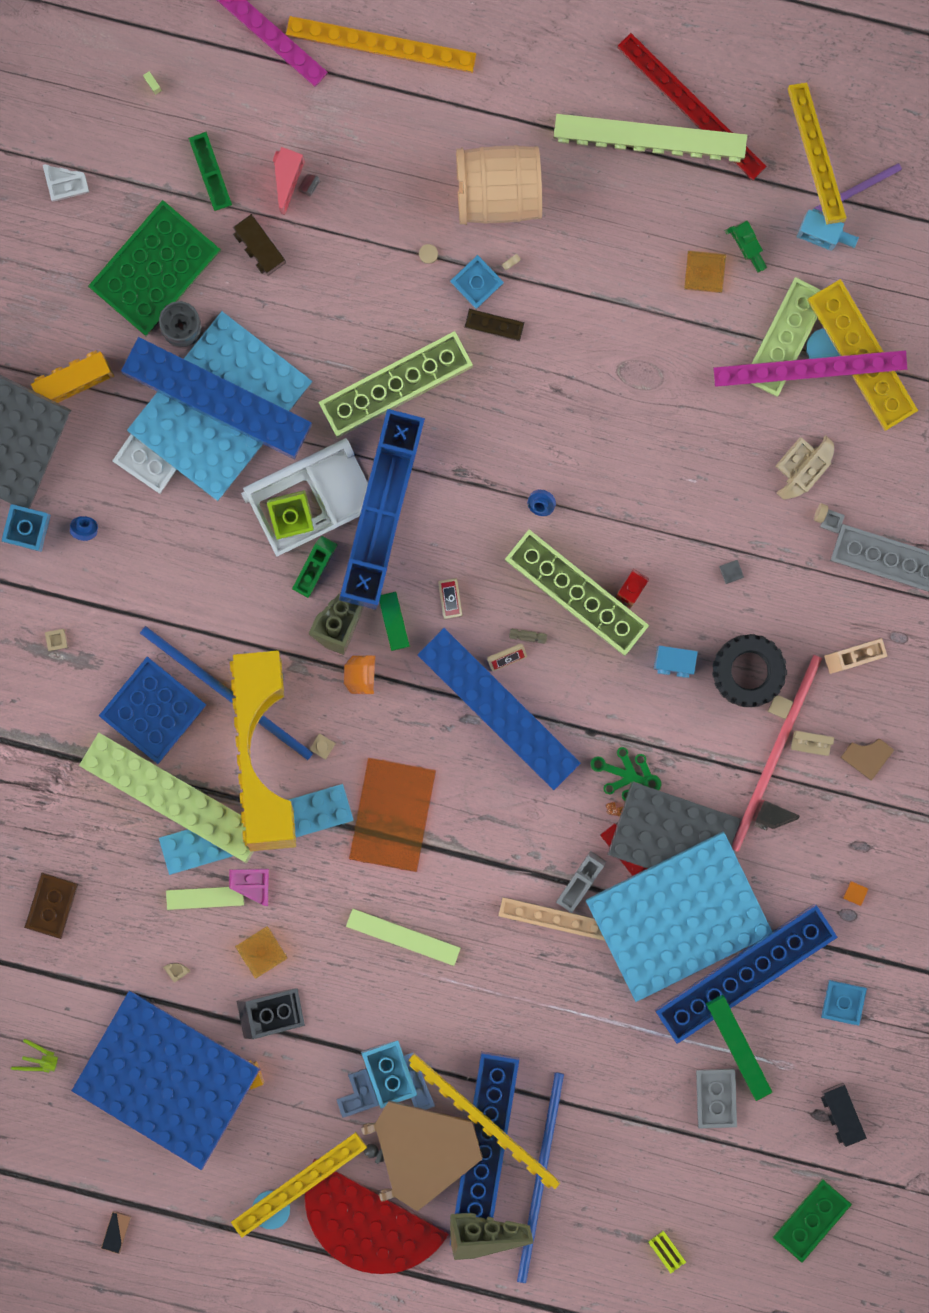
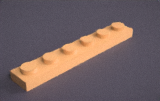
(550, 918)

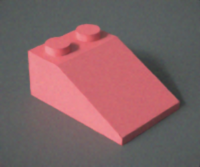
(287, 170)

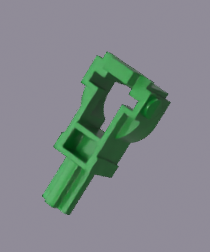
(748, 244)

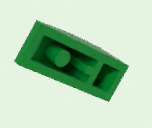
(314, 566)

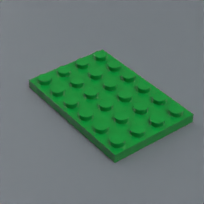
(154, 267)

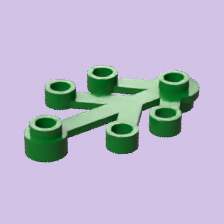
(628, 776)

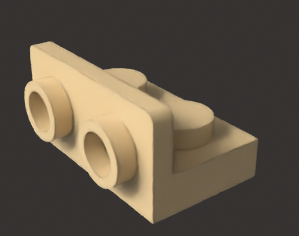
(812, 743)

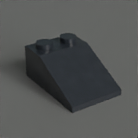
(270, 1013)

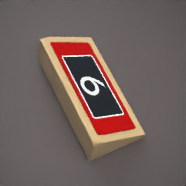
(450, 598)
(507, 657)

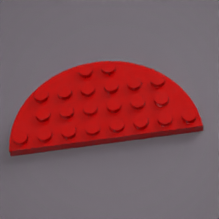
(367, 1231)

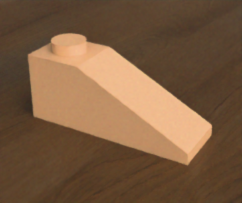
(855, 656)

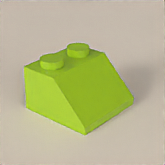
(290, 514)

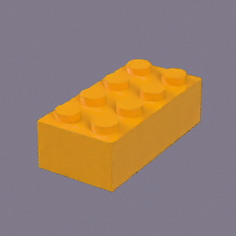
(74, 378)

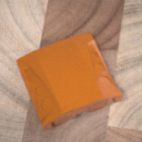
(360, 674)

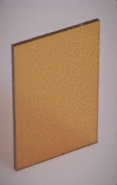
(392, 814)

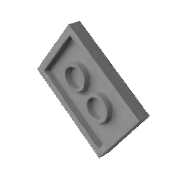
(716, 1098)

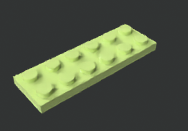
(787, 331)

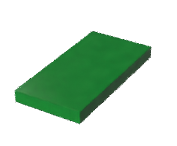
(812, 1220)

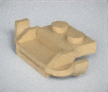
(804, 466)

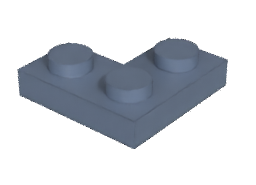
(363, 1096)

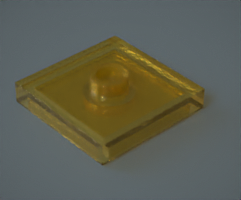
(705, 272)
(261, 952)

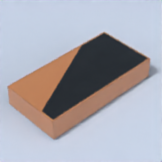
(116, 1232)

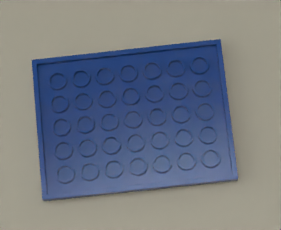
(165, 1080)

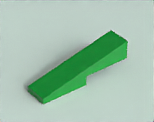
(210, 171)

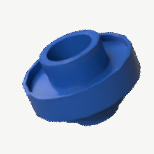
(541, 502)
(83, 528)

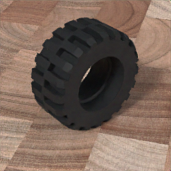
(775, 675)

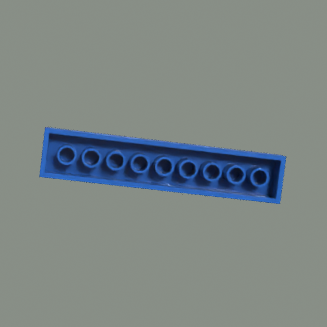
(216, 398)
(499, 709)
(747, 972)
(494, 1099)

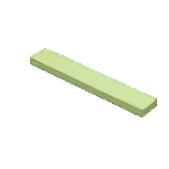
(403, 937)

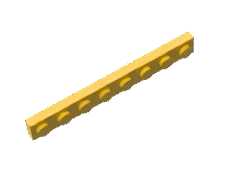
(816, 153)
(298, 1184)

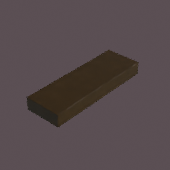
(494, 325)

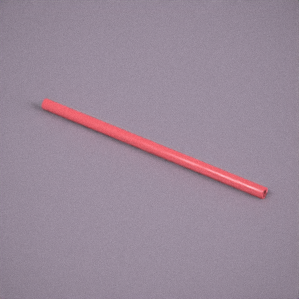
(776, 752)

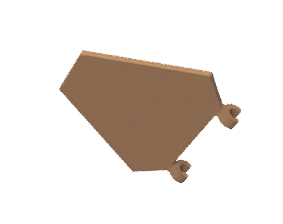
(423, 1151)

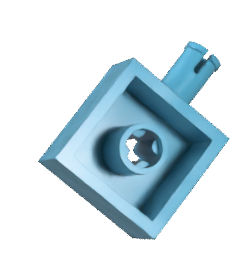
(816, 231)

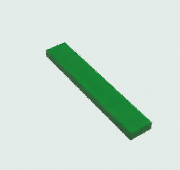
(739, 1048)

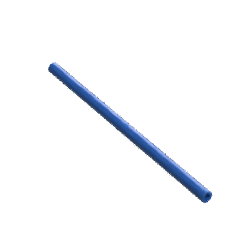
(222, 690)
(539, 1186)

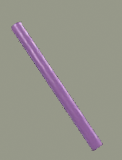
(867, 183)

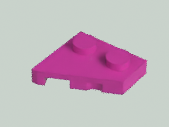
(250, 883)

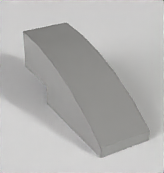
(581, 881)

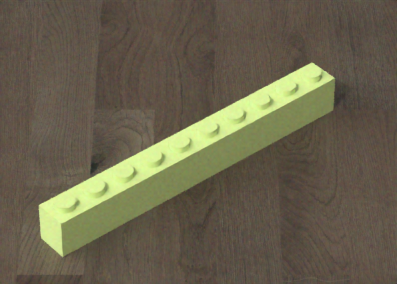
(650, 136)

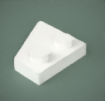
(64, 183)

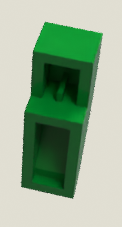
(394, 621)

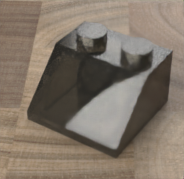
(772, 816)

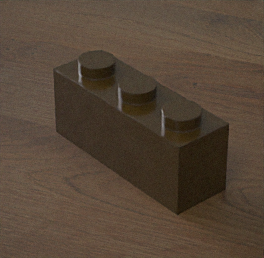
(258, 245)

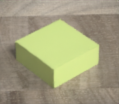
(152, 83)

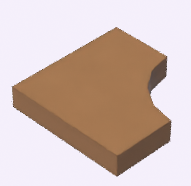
(867, 758)

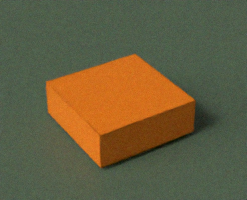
(855, 893)

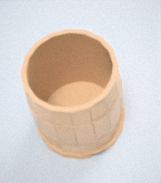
(499, 184)

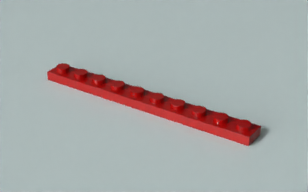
(683, 97)

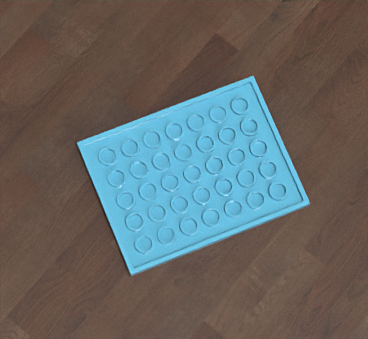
(198, 445)
(679, 916)

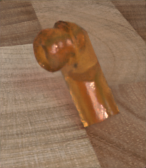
(612, 810)

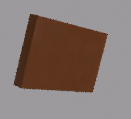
(51, 905)

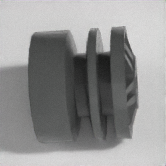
(178, 313)

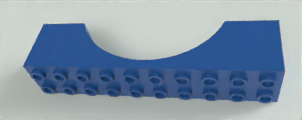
(381, 509)

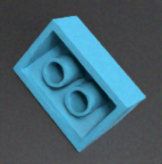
(389, 1073)

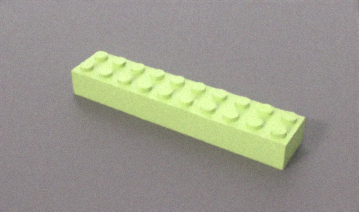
(167, 795)

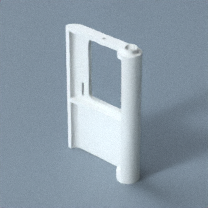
(334, 482)

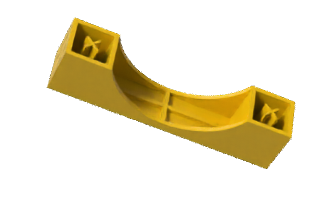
(256, 688)

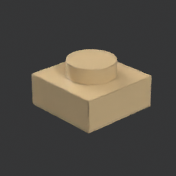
(322, 746)

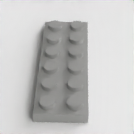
(882, 557)

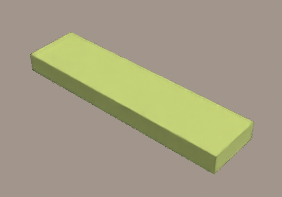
(203, 898)

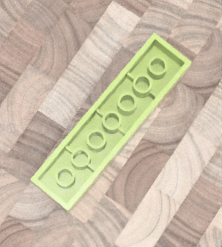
(396, 384)
(576, 592)

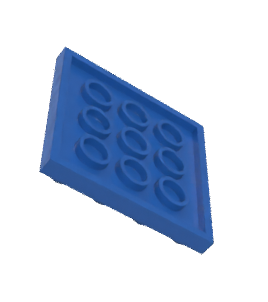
(152, 710)

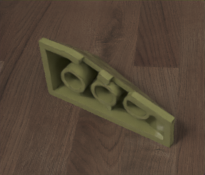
(336, 625)
(480, 1237)

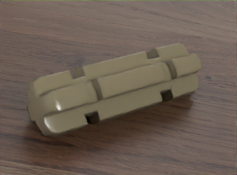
(528, 636)

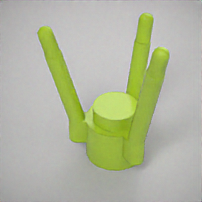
(47, 1063)

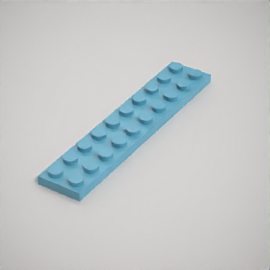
(311, 814)

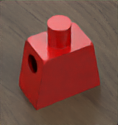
(632, 588)

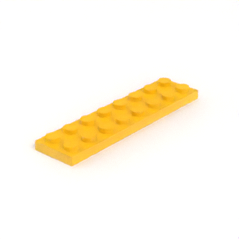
(854, 337)

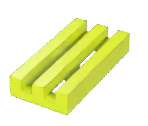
(657, 1238)

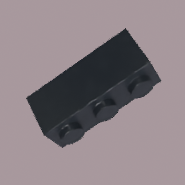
(843, 1115)

